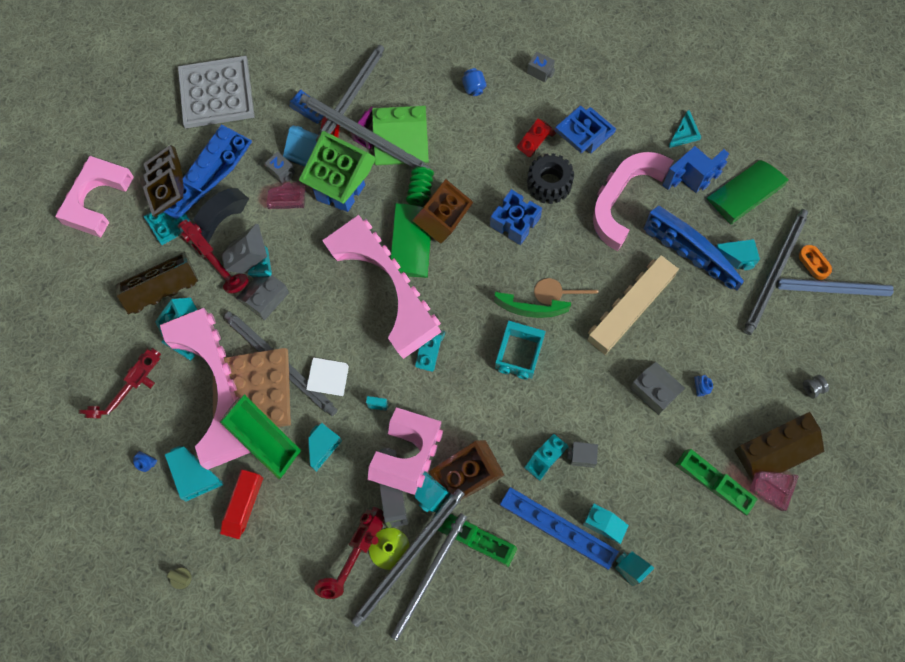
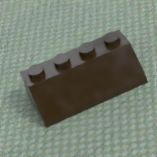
(156, 283)
(782, 447)

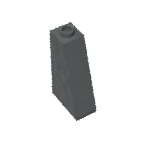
(393, 501)

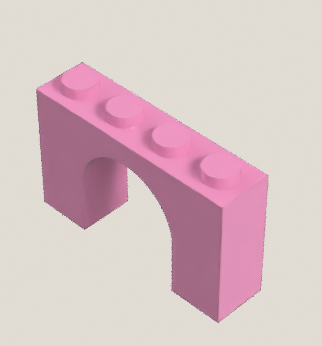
(94, 174)
(407, 473)

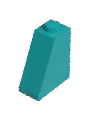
(189, 475)

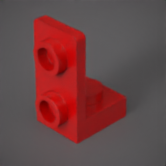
(535, 137)

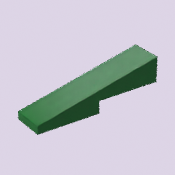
(715, 481)
(481, 541)

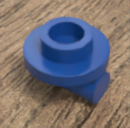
(703, 385)
(143, 462)

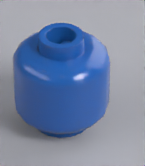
(474, 82)

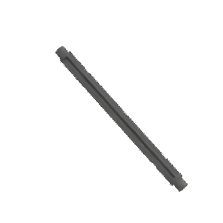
(354, 88)
(362, 132)
(775, 272)
(294, 376)
(407, 557)

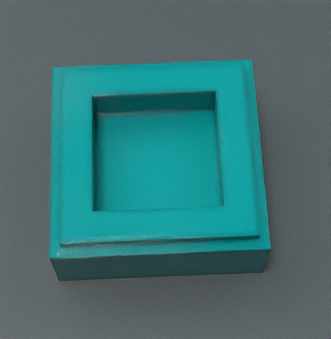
(377, 403)

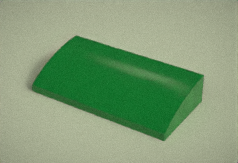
(747, 190)
(410, 242)
(260, 436)

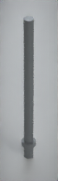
(456, 528)

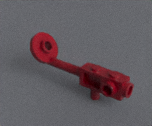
(191, 234)
(135, 376)
(365, 535)

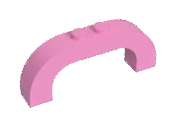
(638, 164)

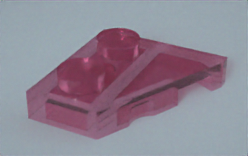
(287, 196)
(774, 488)

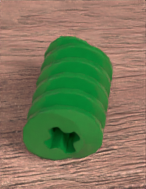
(419, 186)

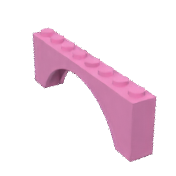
(413, 322)
(197, 335)

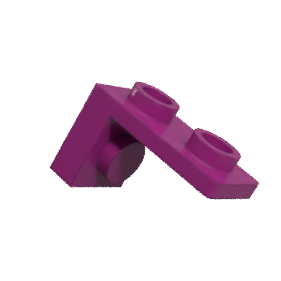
(365, 121)

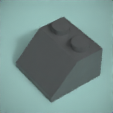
(245, 251)
(263, 295)
(656, 388)

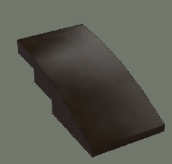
(163, 180)

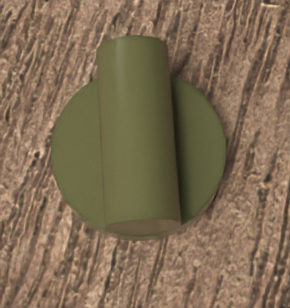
(180, 578)

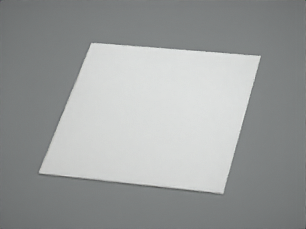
(327, 376)

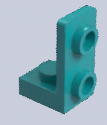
(429, 352)
(546, 456)

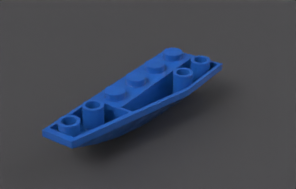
(210, 168)
(691, 244)

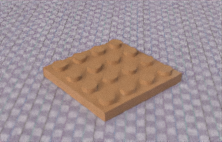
(264, 381)

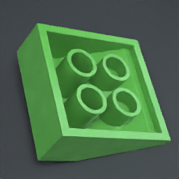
(404, 128)
(336, 167)

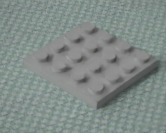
(215, 92)

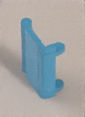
(299, 145)

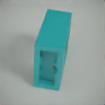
(524, 332)

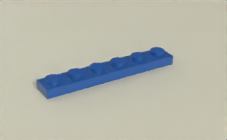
(559, 528)

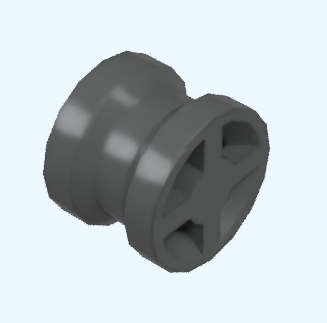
(816, 386)

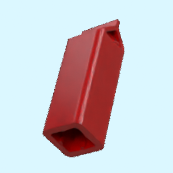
(241, 504)

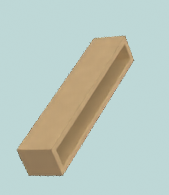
(632, 305)

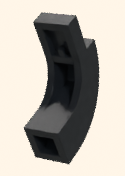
(218, 208)

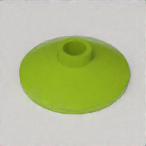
(380, 556)

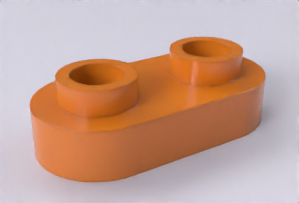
(816, 262)

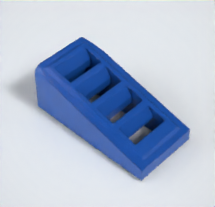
(294, 104)

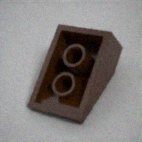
(443, 211)
(468, 469)

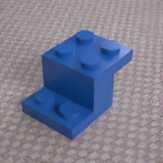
(585, 129)
(696, 170)

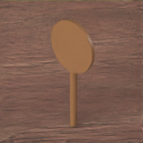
(550, 289)

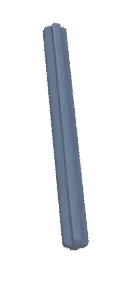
(835, 287)

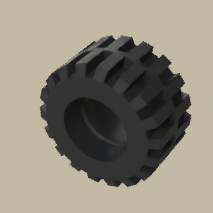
(550, 165)

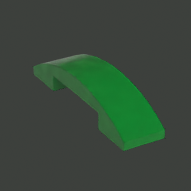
(530, 310)

